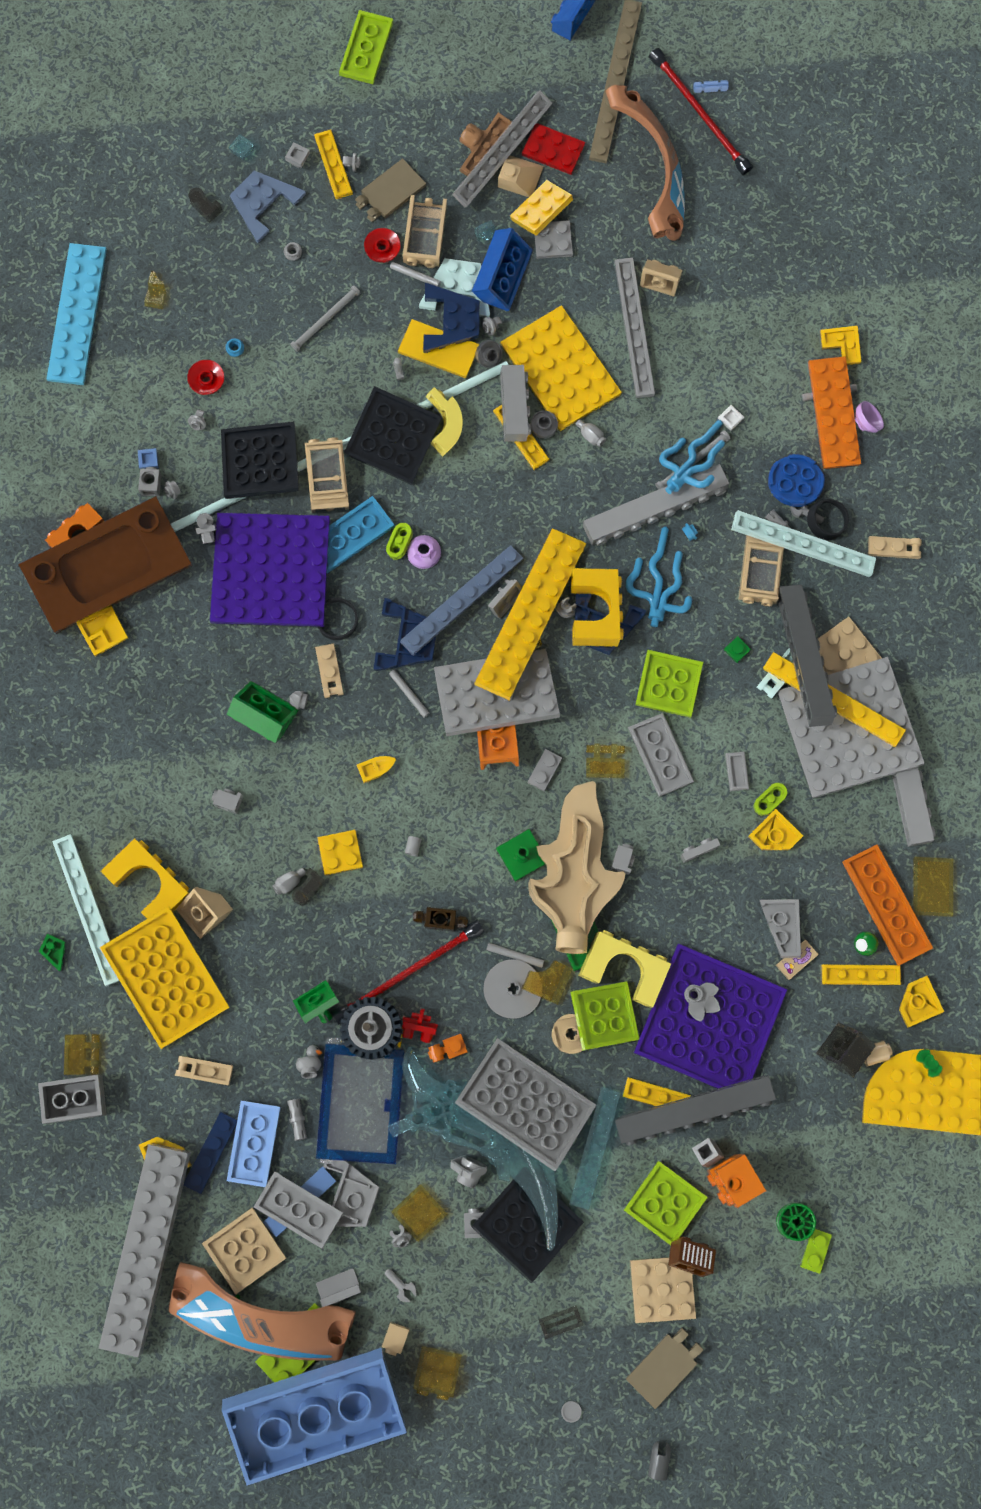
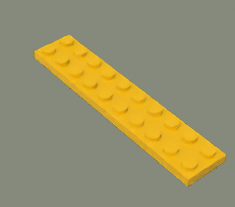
(530, 614)

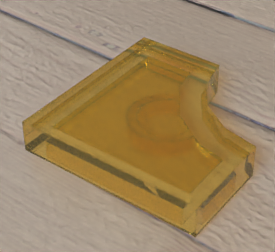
(548, 983)

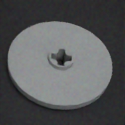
(497, 985)

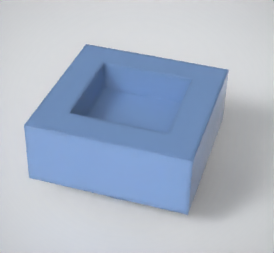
(148, 458)

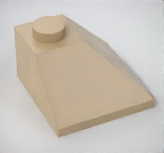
(519, 176)
(203, 910)

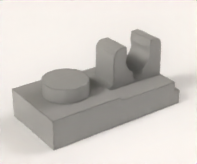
(505, 598)

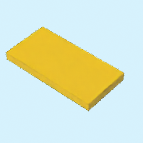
(453, 358)

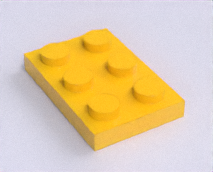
(541, 207)

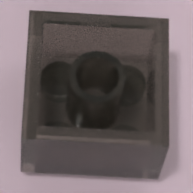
(846, 1049)

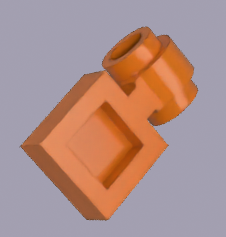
(453, 1047)

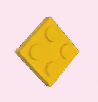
(340, 852)

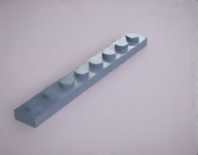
(461, 600)

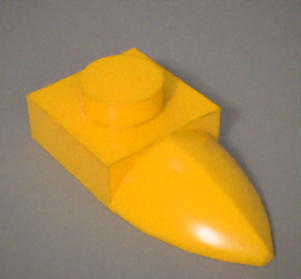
(375, 767)

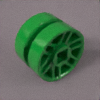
(797, 1211)

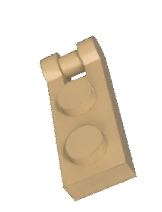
(894, 547)
(329, 670)
(205, 1070)

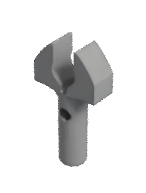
(398, 369)
(804, 511)
(400, 1285)

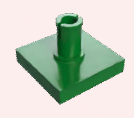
(520, 855)
(316, 1002)

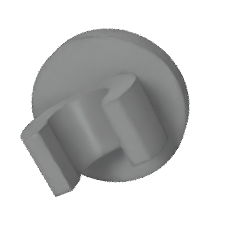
(353, 162)
(490, 325)
(197, 421)
(565, 609)
(402, 1239)

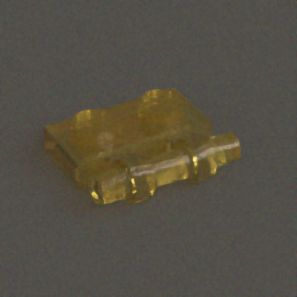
(605, 767)
(75, 1054)

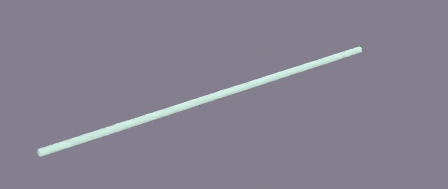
(456, 390)

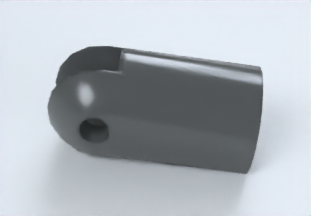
(659, 1464)

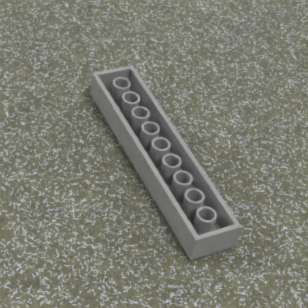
(144, 1250)

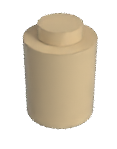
(879, 1054)

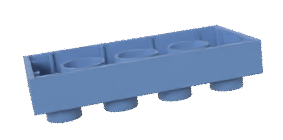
(313, 1416)

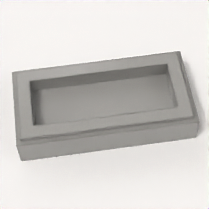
(737, 771)

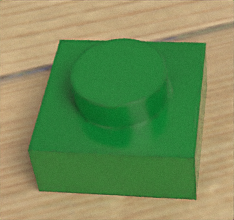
(737, 649)

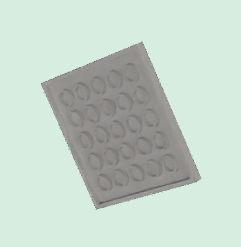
(843, 752)

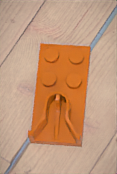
(498, 746)

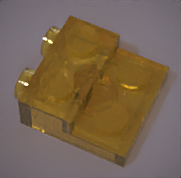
(437, 1372)

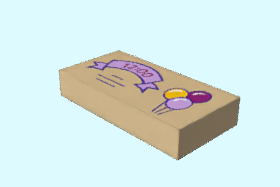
(792, 966)

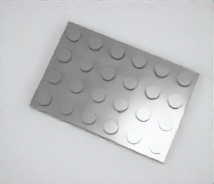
(474, 709)
(525, 1104)

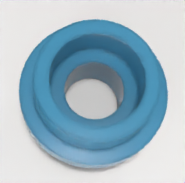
(234, 342)
(690, 531)

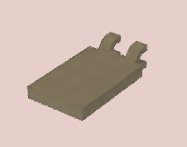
(390, 190)
(664, 1368)

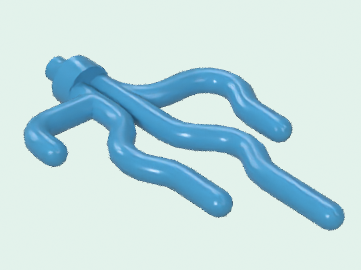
(684, 473)
(659, 604)

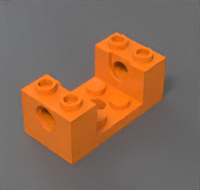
(744, 1181)

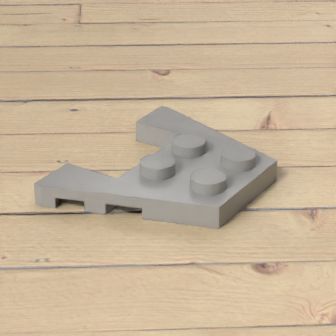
(354, 1195)

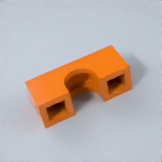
(84, 518)

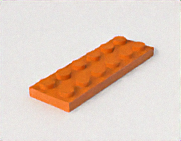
(834, 412)
(887, 905)

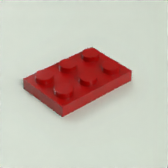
(553, 148)

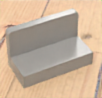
(338, 1287)

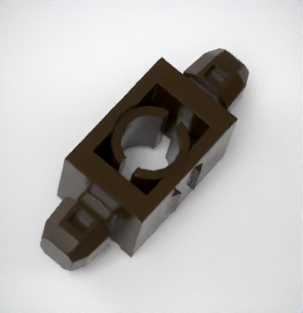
(419, 917)

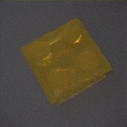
(419, 1212)

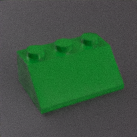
(262, 711)

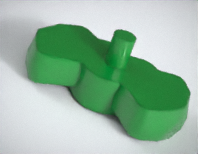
(925, 1057)

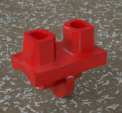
(428, 1029)

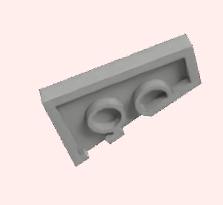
(784, 925)

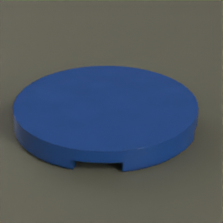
(796, 480)

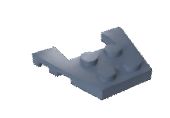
(256, 195)

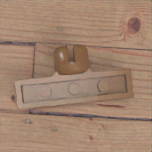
(481, 141)

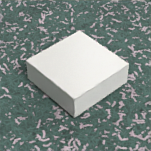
(731, 417)

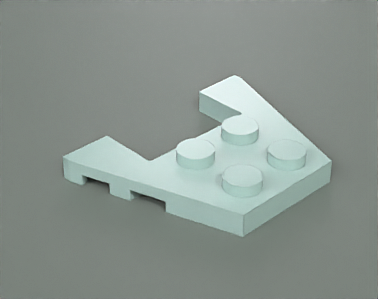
(460, 278)

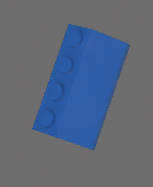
(570, 17)
(502, 269)

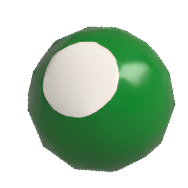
(866, 943)

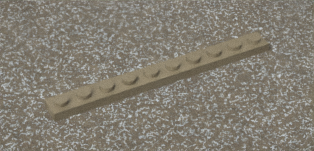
(616, 76)

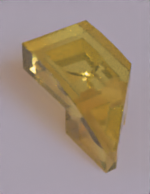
(156, 292)

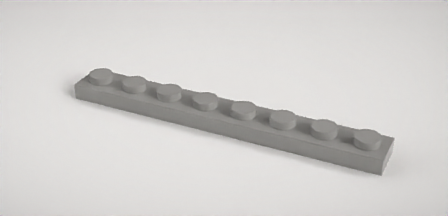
(502, 149)
(634, 328)

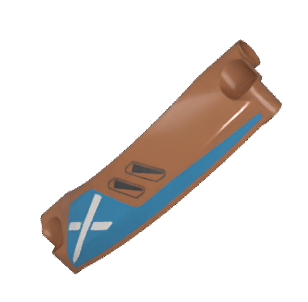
(671, 205)
(280, 1334)

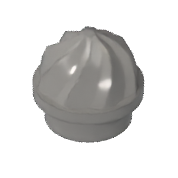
(298, 699)

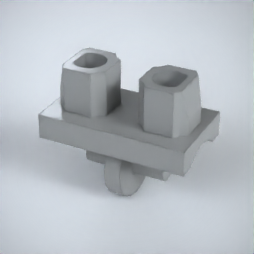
(206, 528)

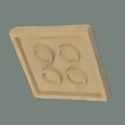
(845, 648)
(244, 1250)
(661, 1291)

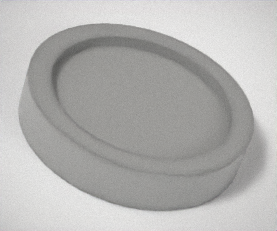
(571, 1411)

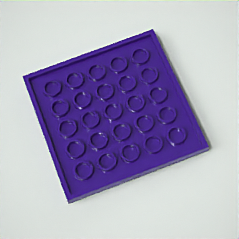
(270, 569)
(725, 1043)

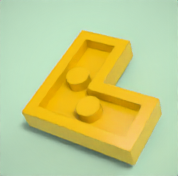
(844, 338)

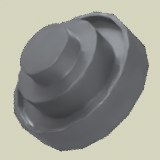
(488, 354)
(544, 424)

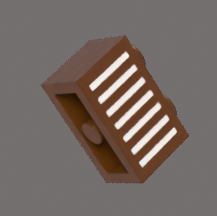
(692, 1257)

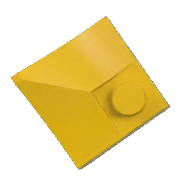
(102, 630)

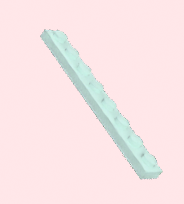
(803, 543)
(85, 904)

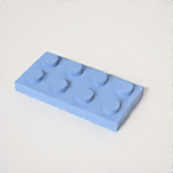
(253, 1144)

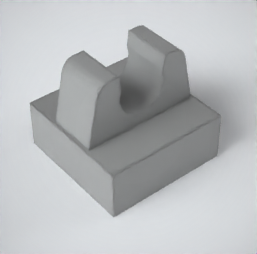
(297, 155)

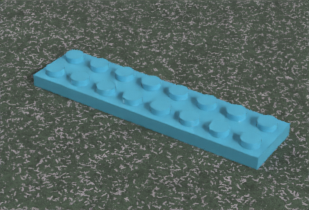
(76, 314)

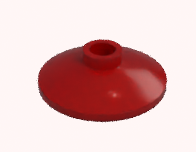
(378, 238)
(203, 369)

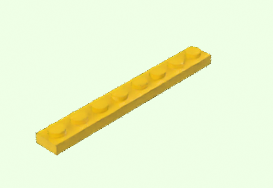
(845, 705)

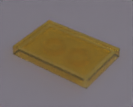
(933, 886)

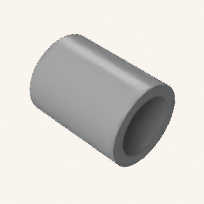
(413, 846)

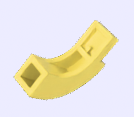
(452, 421)

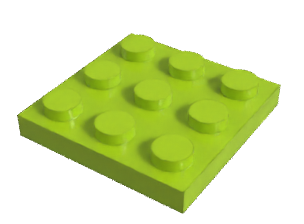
(669, 683)
(604, 1015)
(665, 1203)

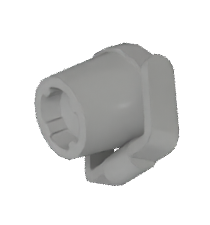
(468, 1170)

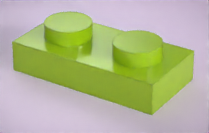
(816, 1251)

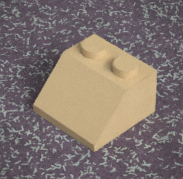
(660, 277)

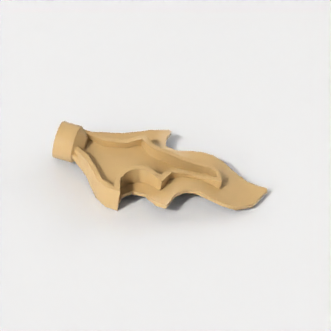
(575, 877)

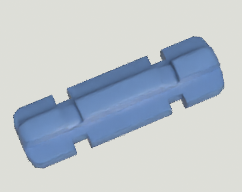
(710, 86)

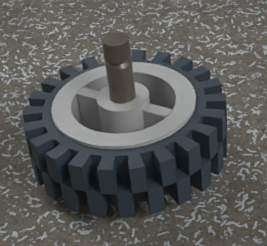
(371, 1028)

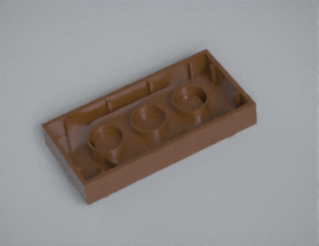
(105, 565)

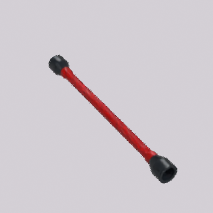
(659, 59)
(472, 931)

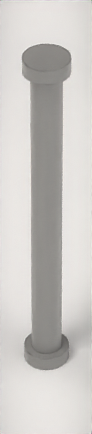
(325, 318)
(700, 455)

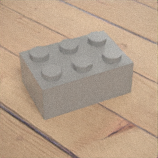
(72, 1099)

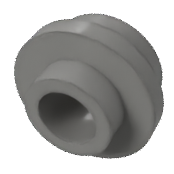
(292, 246)
(172, 489)

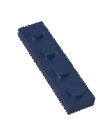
(210, 1152)

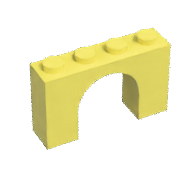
(652, 968)

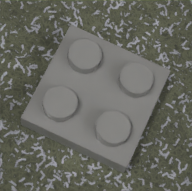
(554, 241)

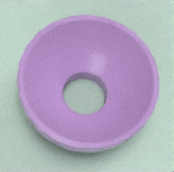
(868, 417)
(424, 560)

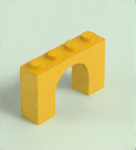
(606, 585)
(135, 857)

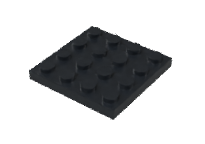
(393, 435)
(259, 460)
(517, 1231)

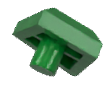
(53, 951)

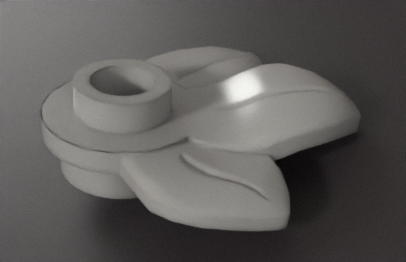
(704, 1002)

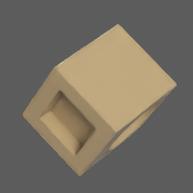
(395, 1338)

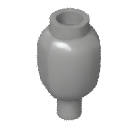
(591, 433)
(288, 881)

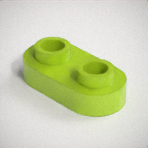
(399, 542)
(770, 799)

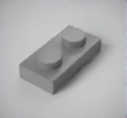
(544, 770)
(706, 846)

